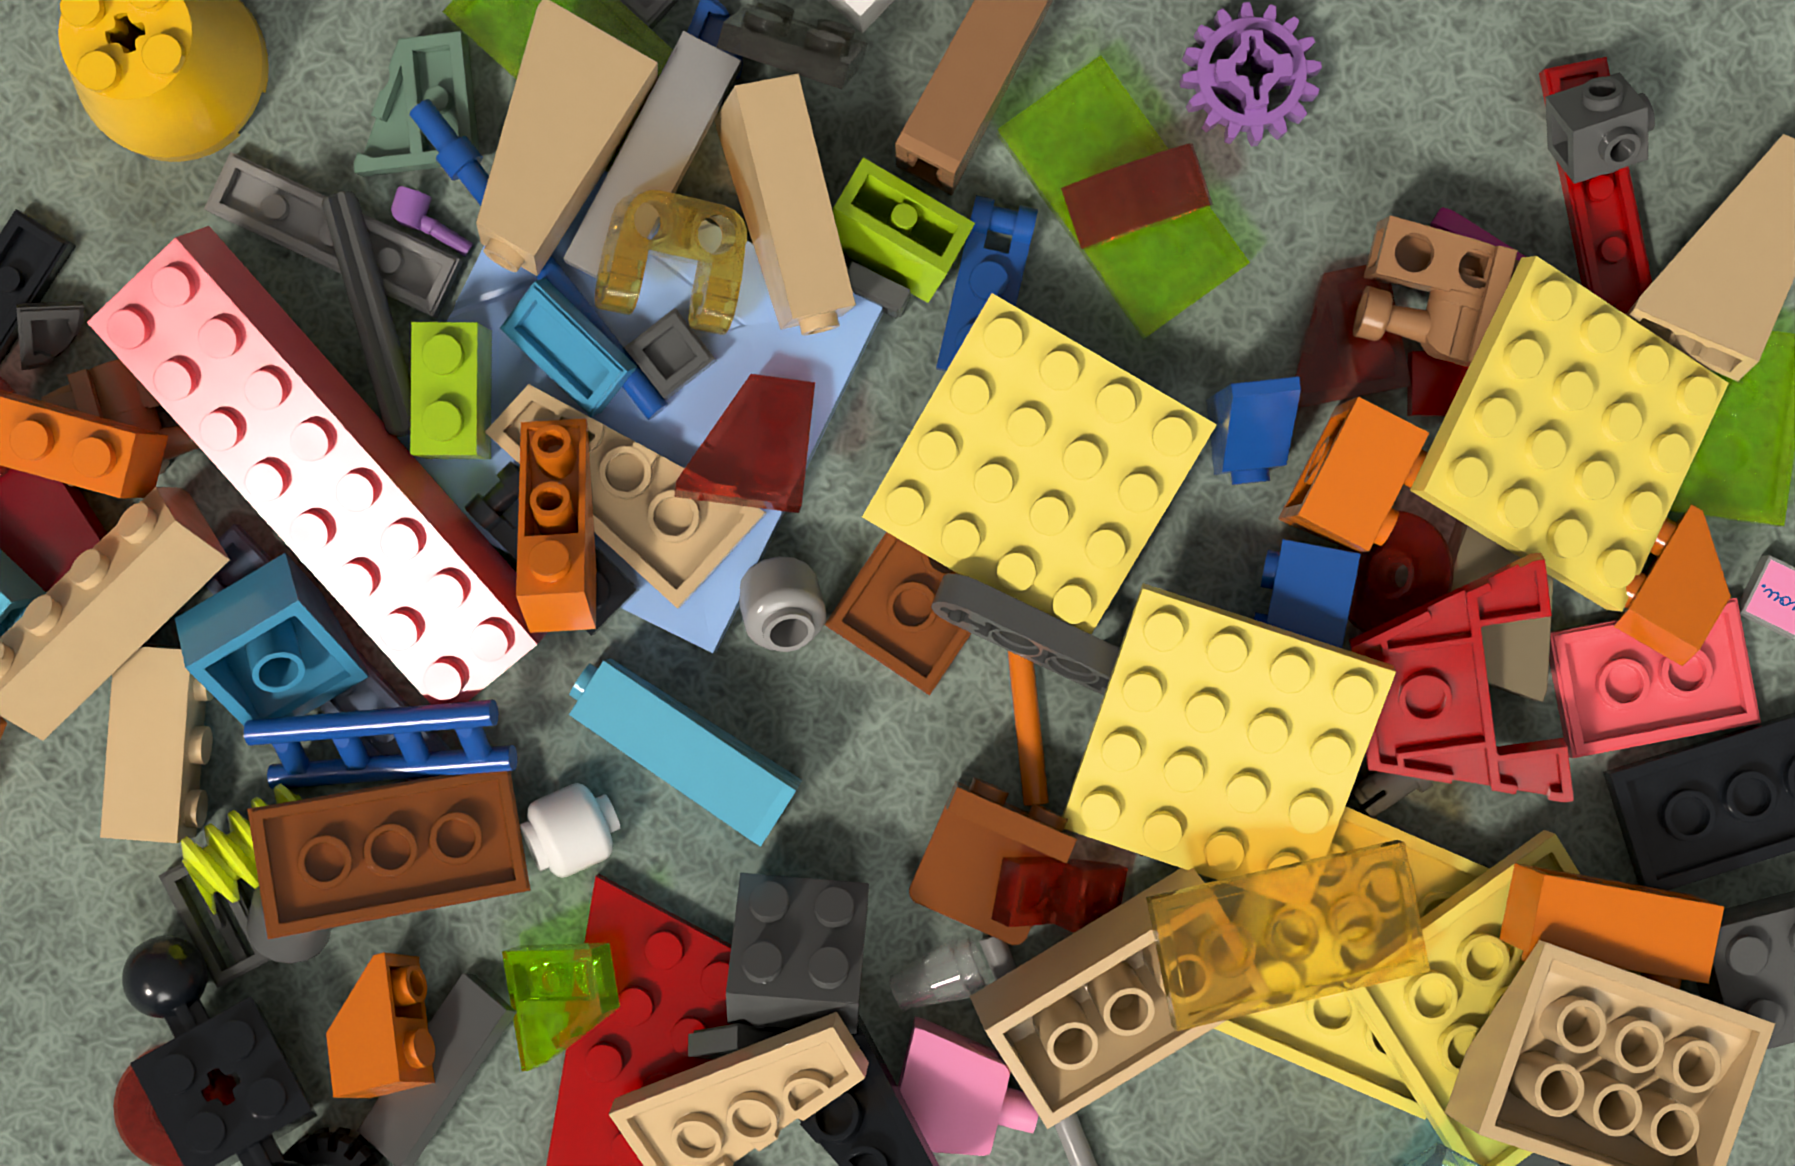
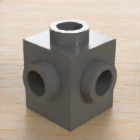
(1598, 127)

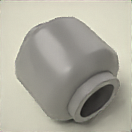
(781, 604)

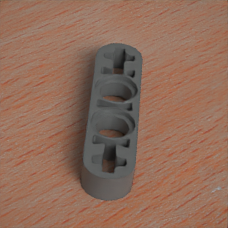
(1025, 631)

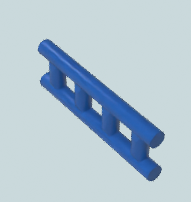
(402, 722)

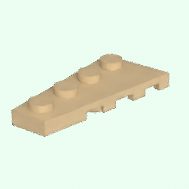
(634, 505)
(741, 1098)

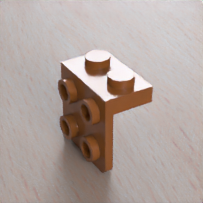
(967, 851)

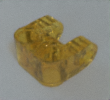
(716, 275)

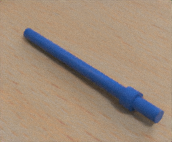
(462, 162)

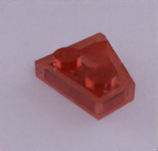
(1336, 362)
(755, 448)

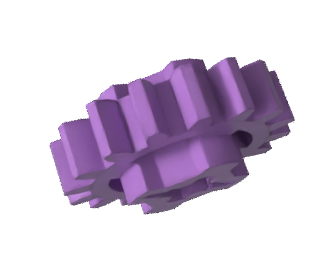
(1277, 70)

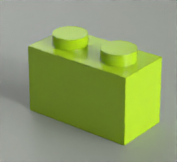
(898, 230)
(450, 390)

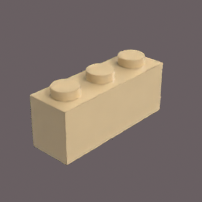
(155, 749)

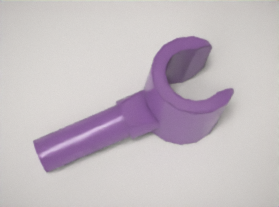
(411, 210)

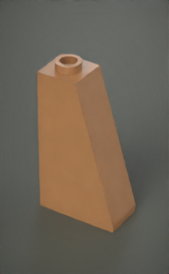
(967, 90)

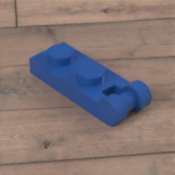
(986, 270)

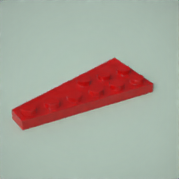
(667, 986)

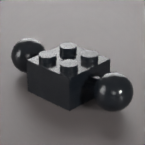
(166, 982)

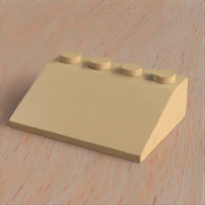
(1609, 1067)

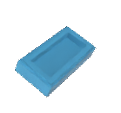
(568, 347)

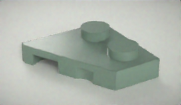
(419, 70)

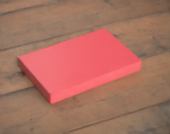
(1628, 695)

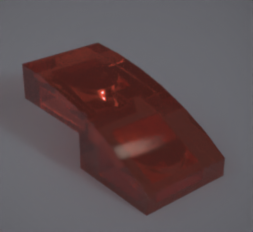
(1136, 196)
(1056, 892)

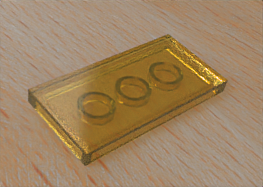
(1287, 934)

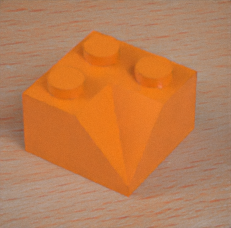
(1356, 476)

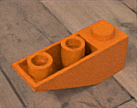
(556, 527)

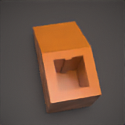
(1680, 592)
(382, 1031)

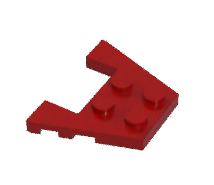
(1439, 701)

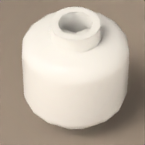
(570, 830)

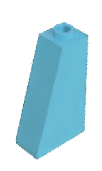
(684, 749)

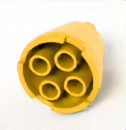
(165, 72)

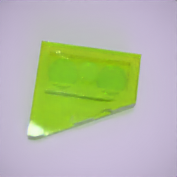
(557, 996)

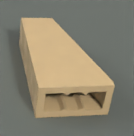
(560, 133)
(786, 202)
(1733, 274)

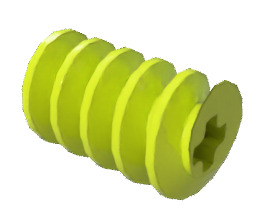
(227, 856)

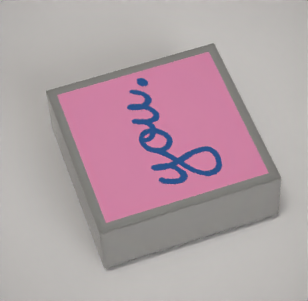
(1771, 596)

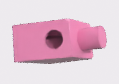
(960, 1091)

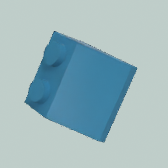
(269, 645)

